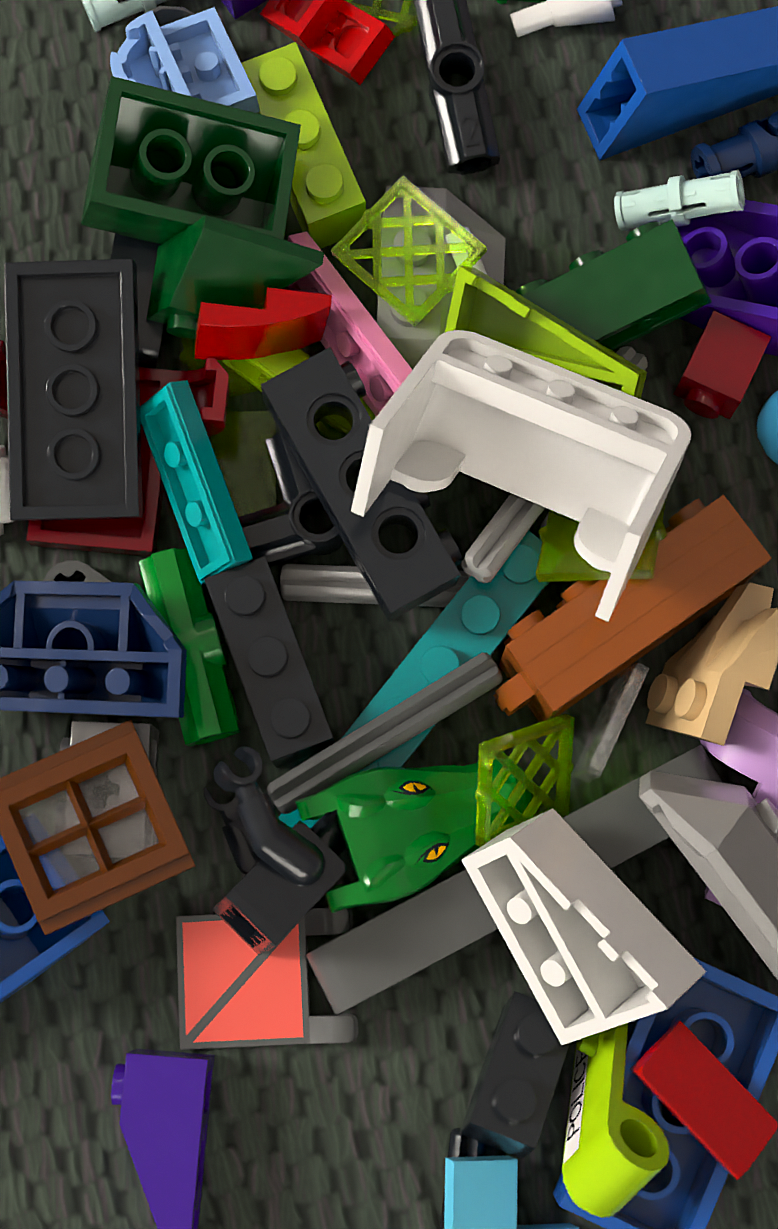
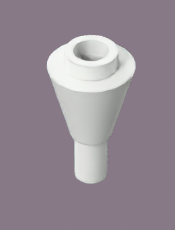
(563, 14)

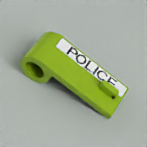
(608, 1143)

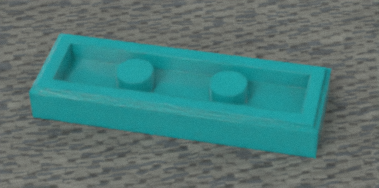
(193, 481)

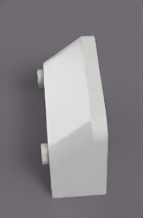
(535, 435)

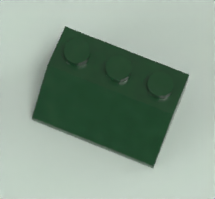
(182, 158)

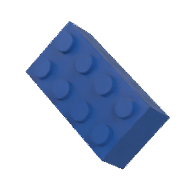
(742, 1032)

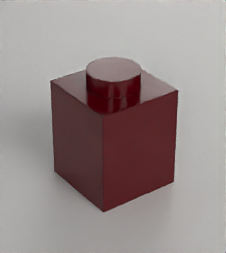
(721, 367)

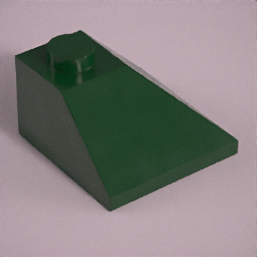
(221, 266)

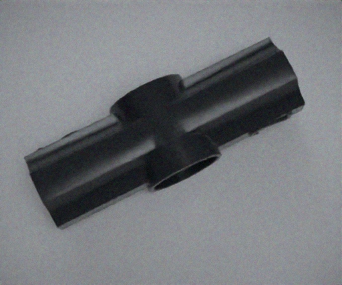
(460, 110)

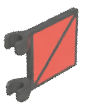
(249, 999)

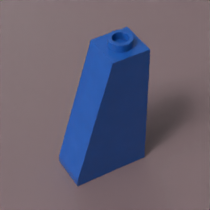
(681, 79)

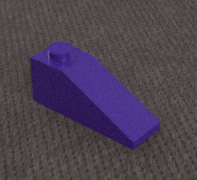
(166, 1128)

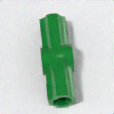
(182, 603)

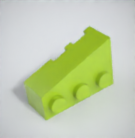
(503, 315)

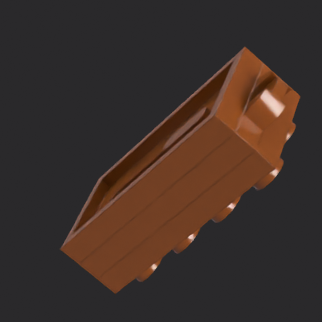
(574, 652)

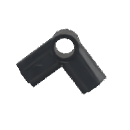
(279, 529)

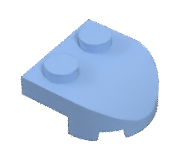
(185, 58)

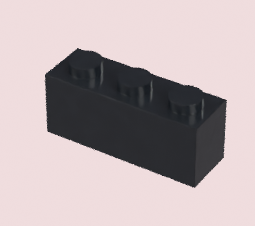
(269, 662)

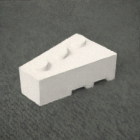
(577, 929)

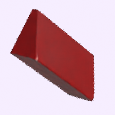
(706, 1099)

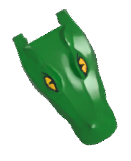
(403, 826)

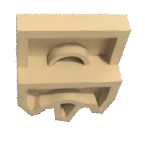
(707, 675)

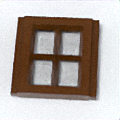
(90, 827)

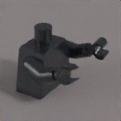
(281, 864)

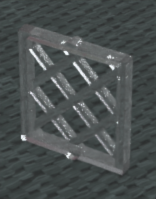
(609, 723)

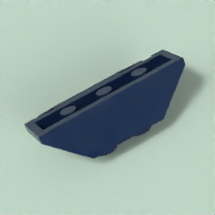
(88, 651)

